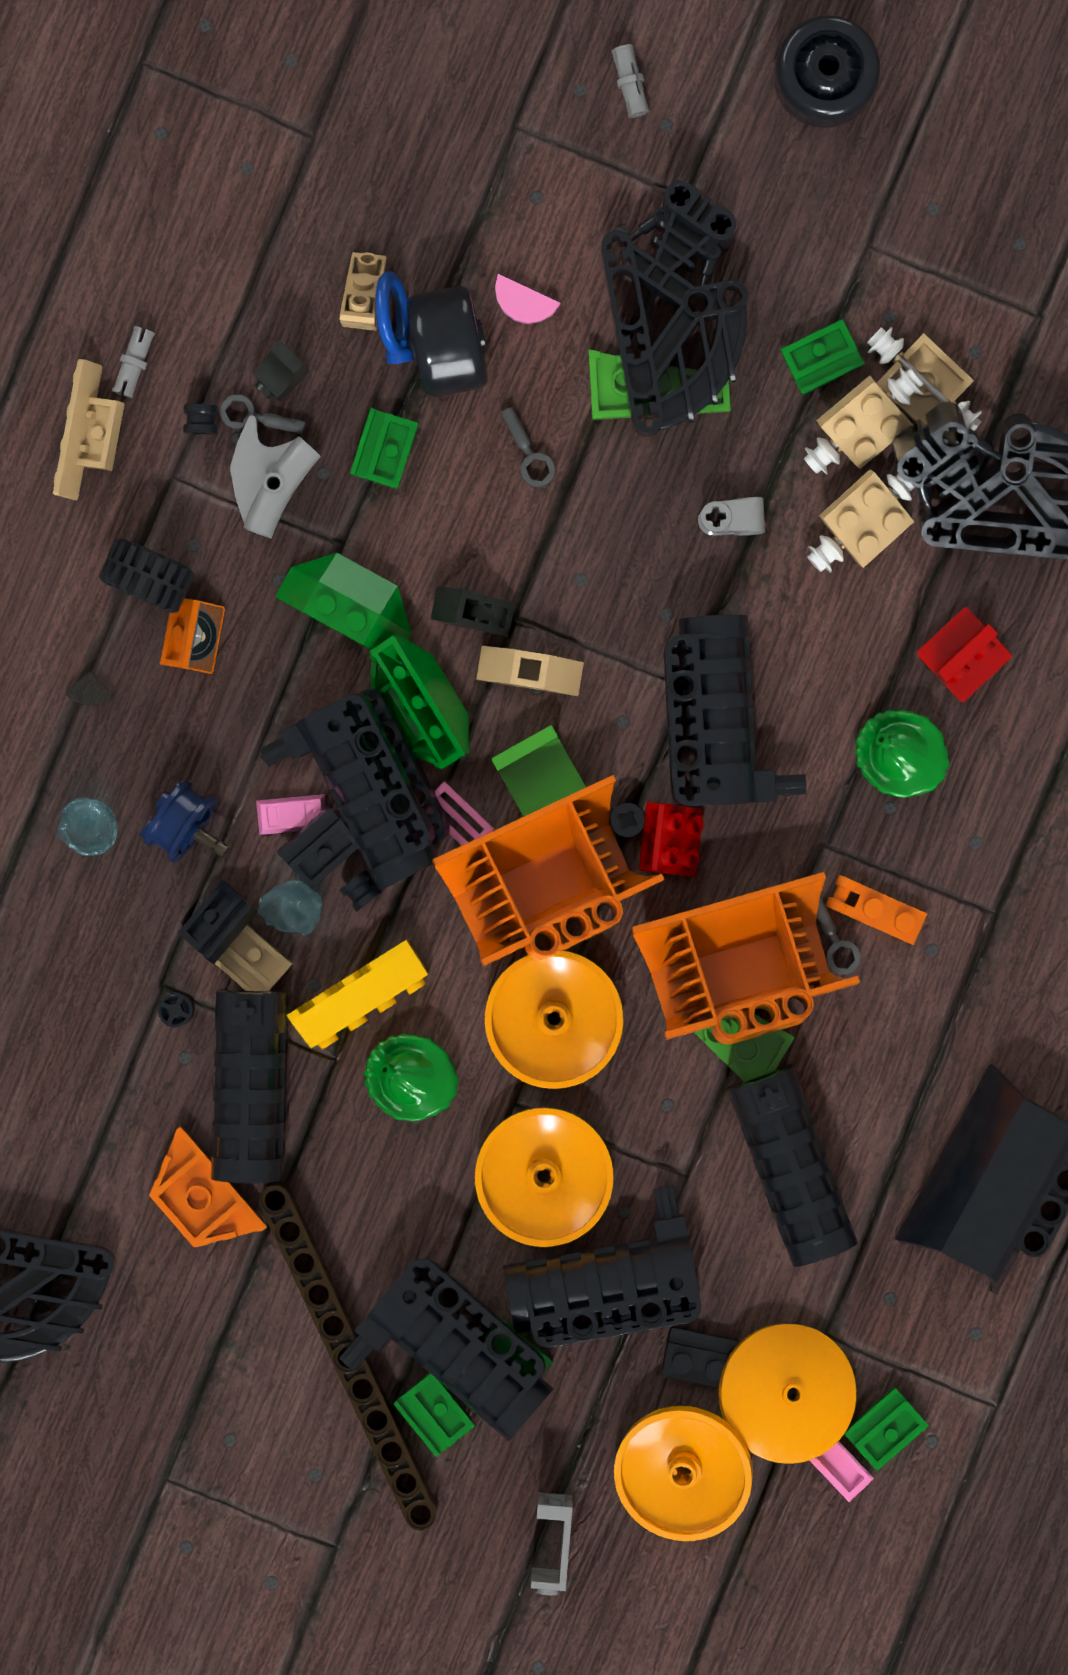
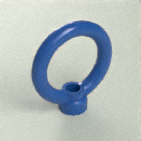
(397, 346)

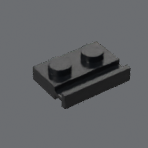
(318, 847)
(217, 922)
(696, 1356)

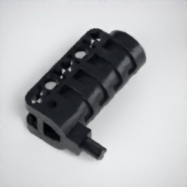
(719, 716)
(370, 782)
(249, 1085)
(792, 1166)
(608, 1281)
(453, 1349)

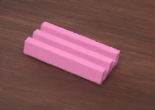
(487, 827)

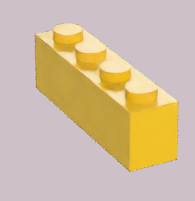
(359, 994)

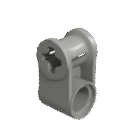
(739, 516)

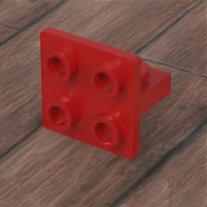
(964, 654)
(671, 839)

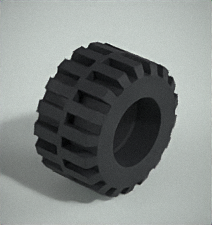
(146, 575)

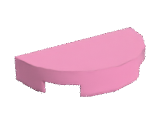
(522, 302)

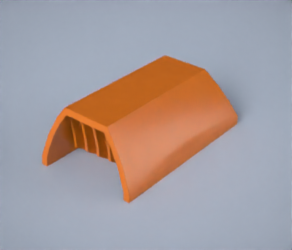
(542, 874)
(740, 960)

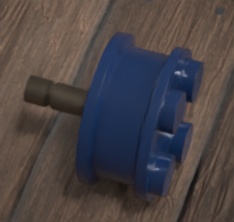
(182, 822)

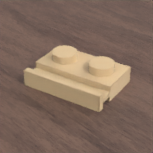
(253, 962)

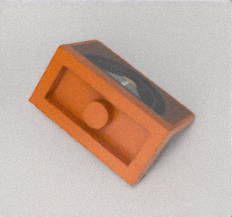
(193, 636)

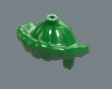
(902, 753)
(410, 1077)

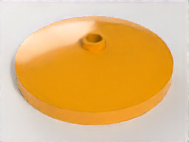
(561, 1052)
(548, 1210)
(757, 1384)
(678, 1500)

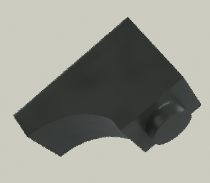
(279, 372)
(472, 610)

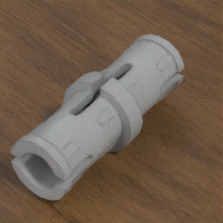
(630, 81)
(133, 362)

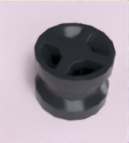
(200, 419)
(620, 822)
(360, 890)
(172, 1014)

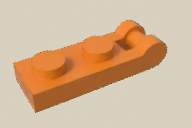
(877, 910)

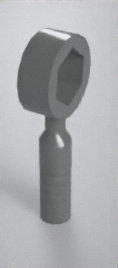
(267, 419)
(523, 442)
(829, 929)

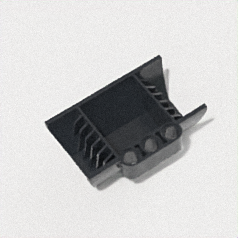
(993, 1182)

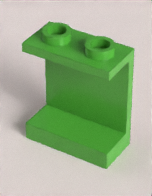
(538, 771)

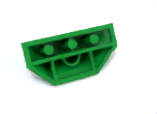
(346, 599)
(422, 700)

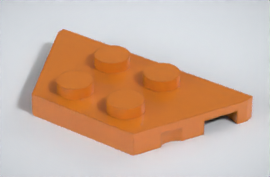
(196, 1204)

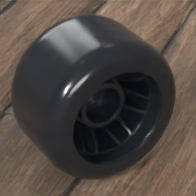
(821, 98)
(447, 341)

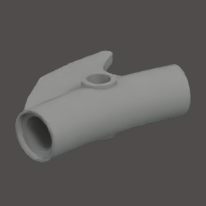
(256, 467)

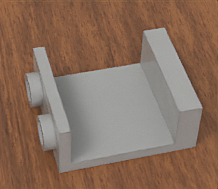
(554, 1507)

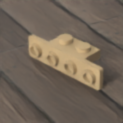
(89, 431)

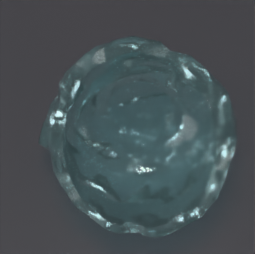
(87, 826)
(291, 907)

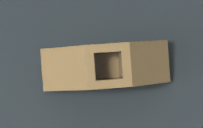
(360, 289)
(530, 670)

